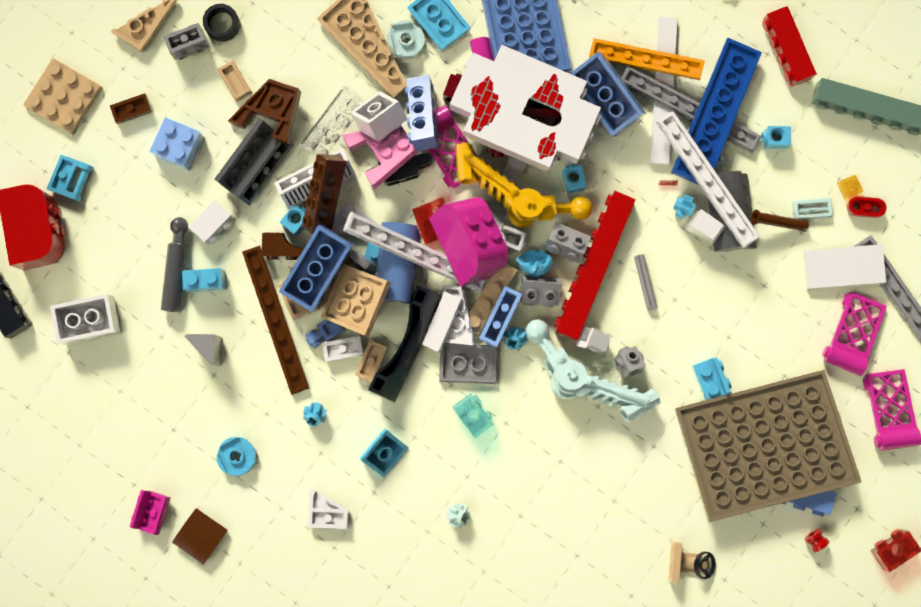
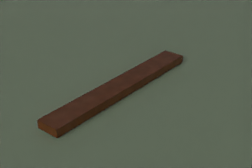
(275, 320)

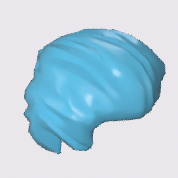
(535, 262)

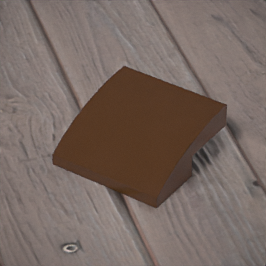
(199, 536)

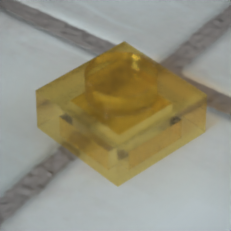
(850, 187)

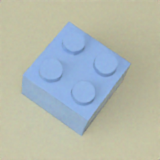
(176, 143)

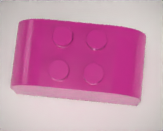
(470, 239)

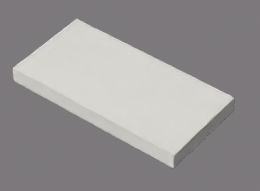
(844, 266)

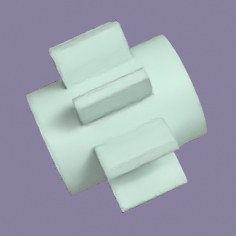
(458, 515)

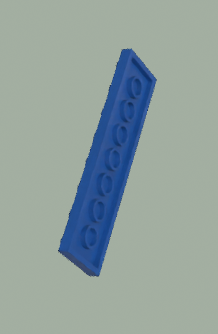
(720, 103)

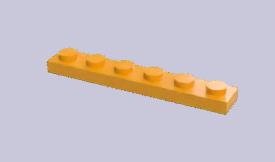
(649, 59)

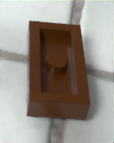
(131, 108)

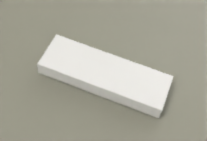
(442, 322)

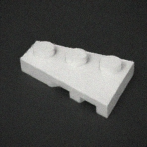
(461, 330)

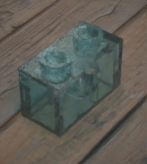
(463, 409)

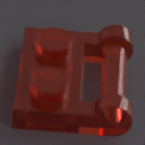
(422, 215)

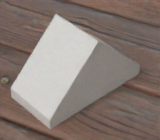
(705, 226)

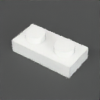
(342, 349)

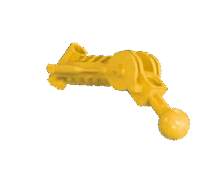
(522, 205)

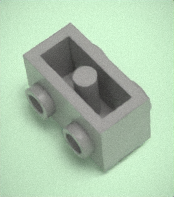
(186, 41)
(567, 242)
(540, 290)

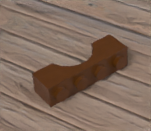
(276, 244)

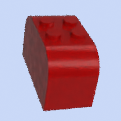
(31, 227)

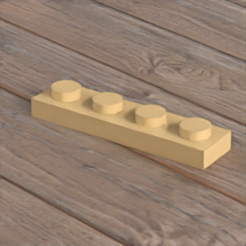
(482, 308)

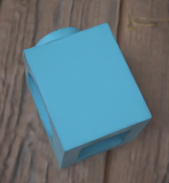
(782, 132)
(572, 187)
(286, 221)

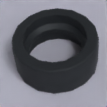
(216, 9)

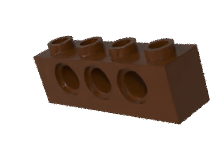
(324, 192)

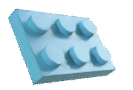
(439, 21)

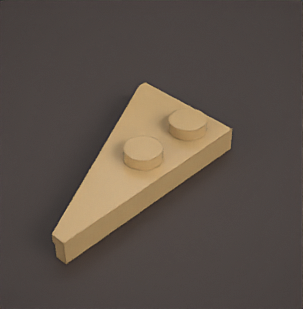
(141, 29)

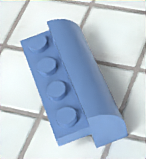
(397, 269)

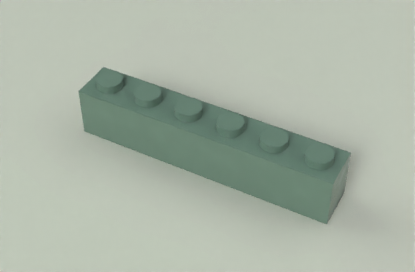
(867, 105)

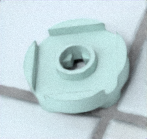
(402, 49)

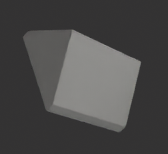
(208, 346)

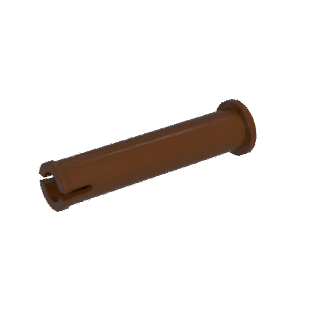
(779, 221)

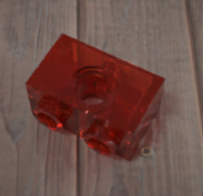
(906, 549)

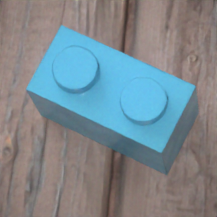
(204, 280)

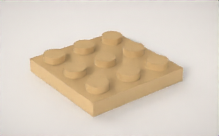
(62, 96)
(355, 300)

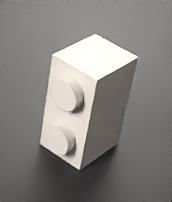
(211, 222)

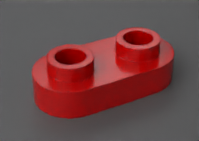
(865, 207)

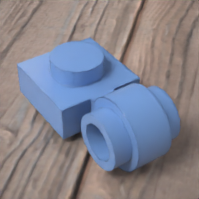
(327, 330)

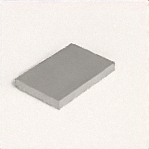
(468, 364)

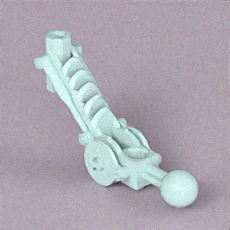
(571, 379)

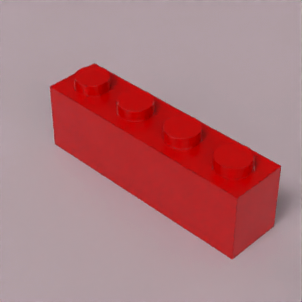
(789, 46)

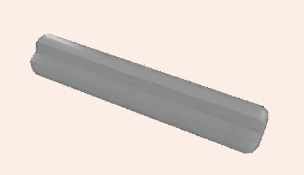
(645, 282)

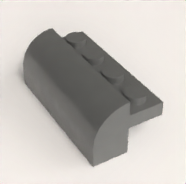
(252, 163)
(738, 186)

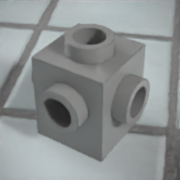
(629, 361)

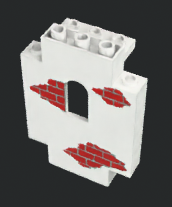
(495, 98)

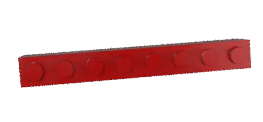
(595, 265)

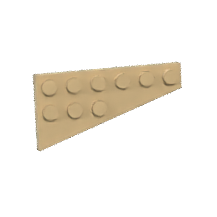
(359, 34)

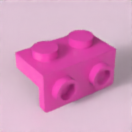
(150, 511)

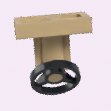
(689, 563)

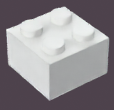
(379, 116)

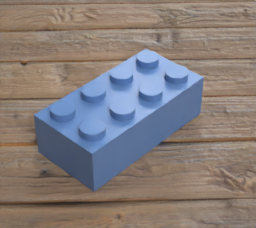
(609, 92)
(316, 268)

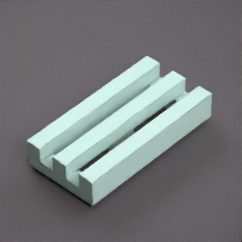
(796, 210)

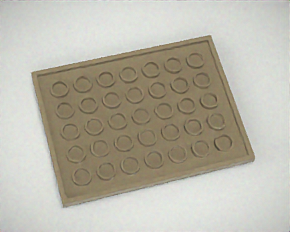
(767, 445)

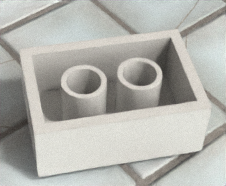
(85, 319)

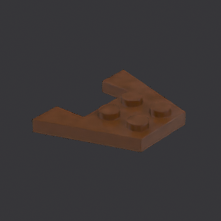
(272, 101)

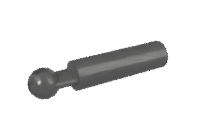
(174, 266)

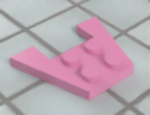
(390, 152)

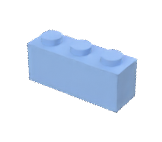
(500, 316)

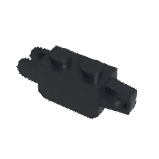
(409, 170)

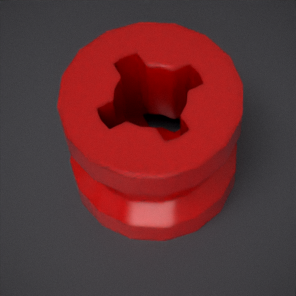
(817, 540)

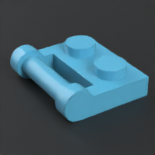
(64, 175)

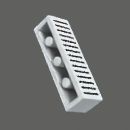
(296, 186)

